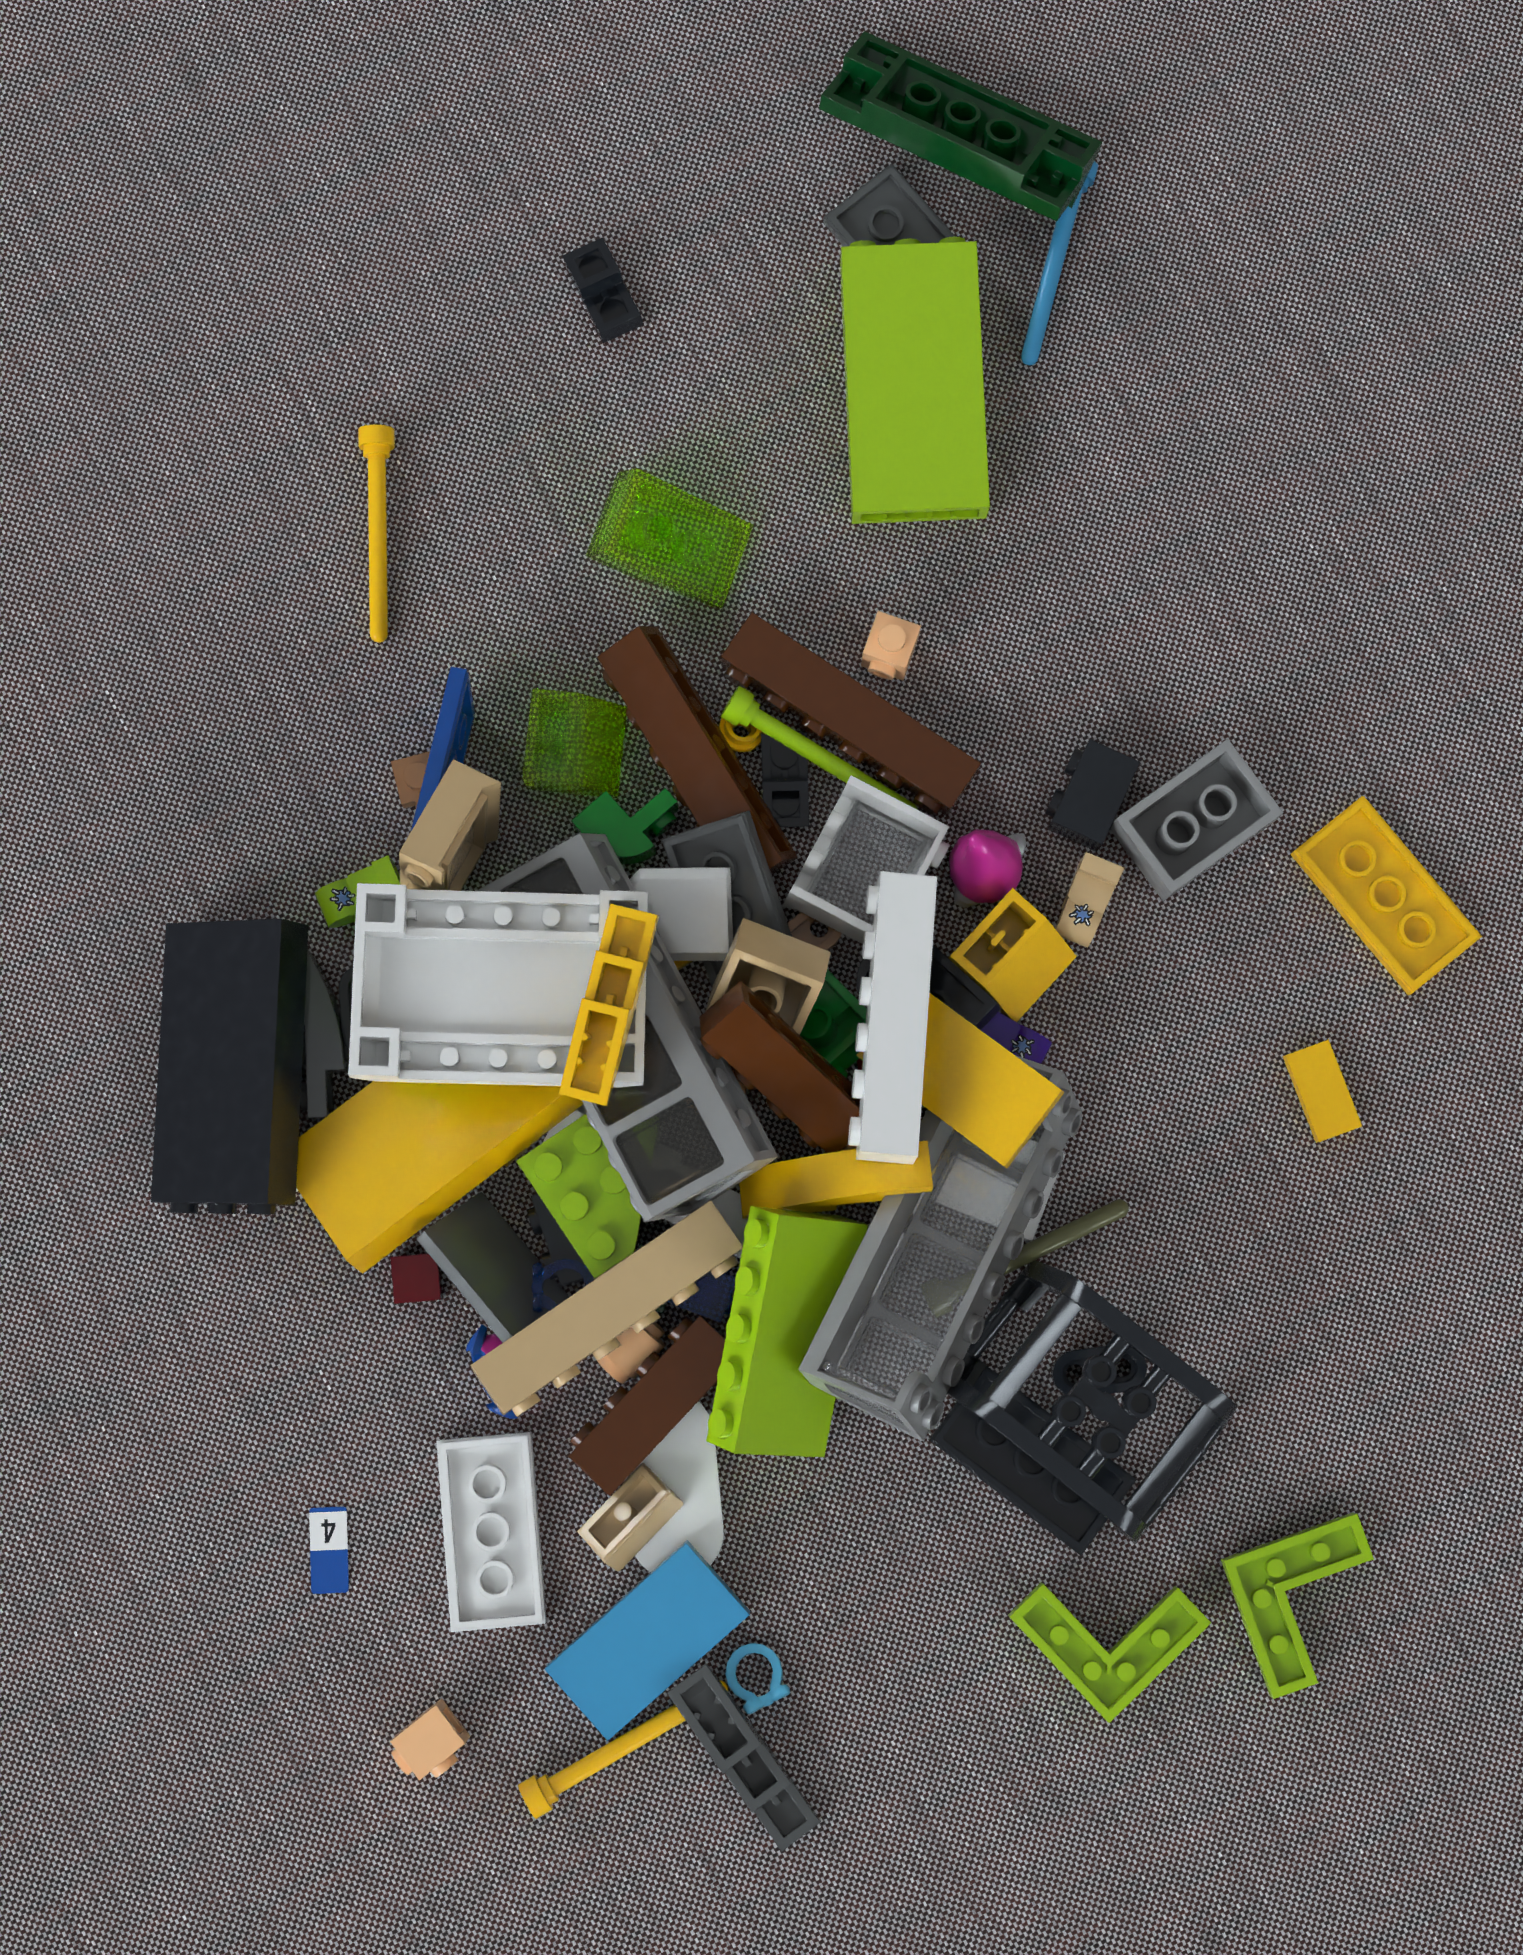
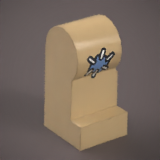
(1087, 898)

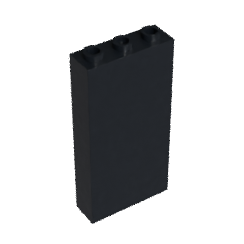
(230, 1066)

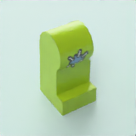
(338, 898)

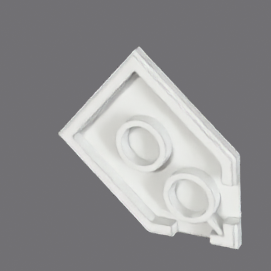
(691, 909)

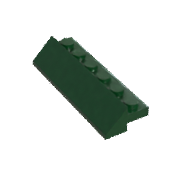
(961, 126)

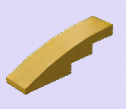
(608, 1005)
(831, 1180)

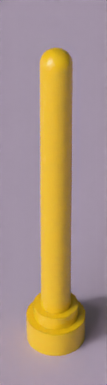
(376, 445)
(544, 1791)

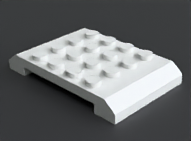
(477, 984)

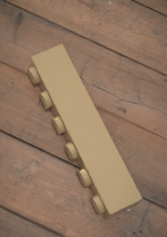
(606, 1308)

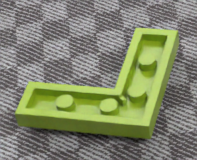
(1259, 1587)
(1116, 1676)

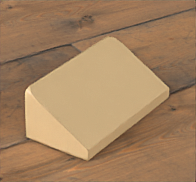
(630, 1518)

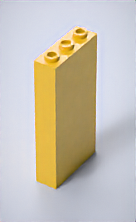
(411, 1152)

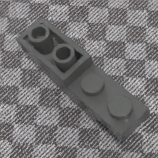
(322, 1044)

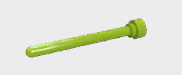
(746, 711)

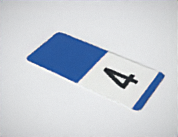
(329, 1550)

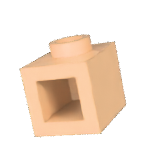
(890, 646)
(429, 1742)

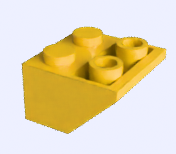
(1014, 955)

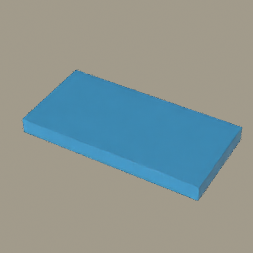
(647, 1640)

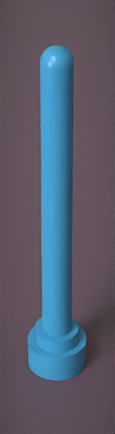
(1051, 276)

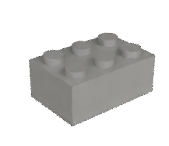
(1195, 820)

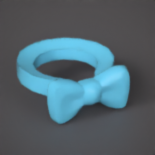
(776, 1691)

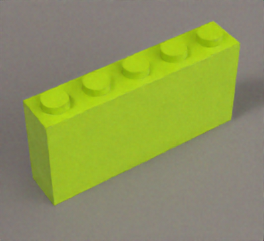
(780, 1297)

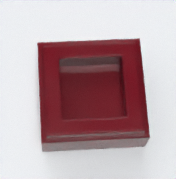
(415, 1279)

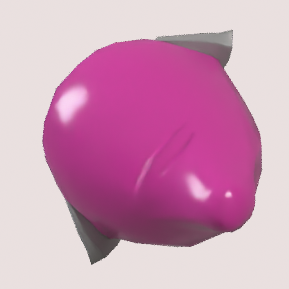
(985, 866)

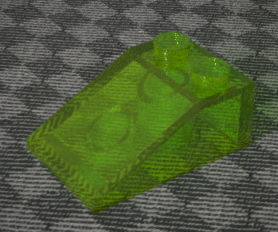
(669, 538)

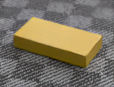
(1322, 1091)

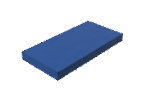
(450, 735)

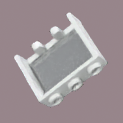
(861, 839)

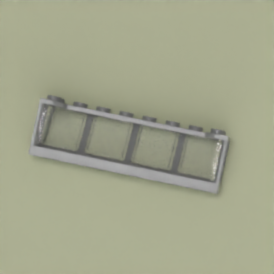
(932, 1270)

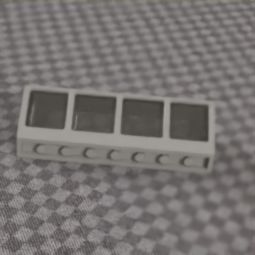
(689, 1123)

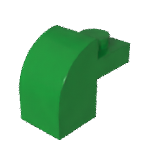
(627, 834)

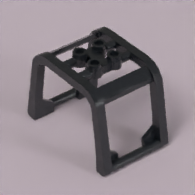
(1097, 1372)

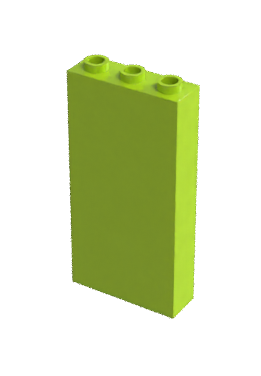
(914, 381)

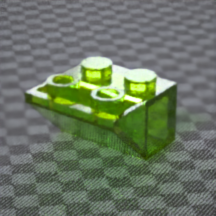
(574, 743)

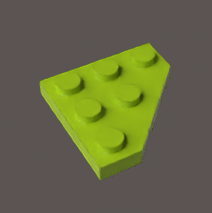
(584, 1195)

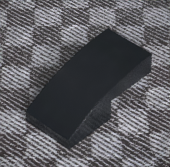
(602, 290)
(785, 783)

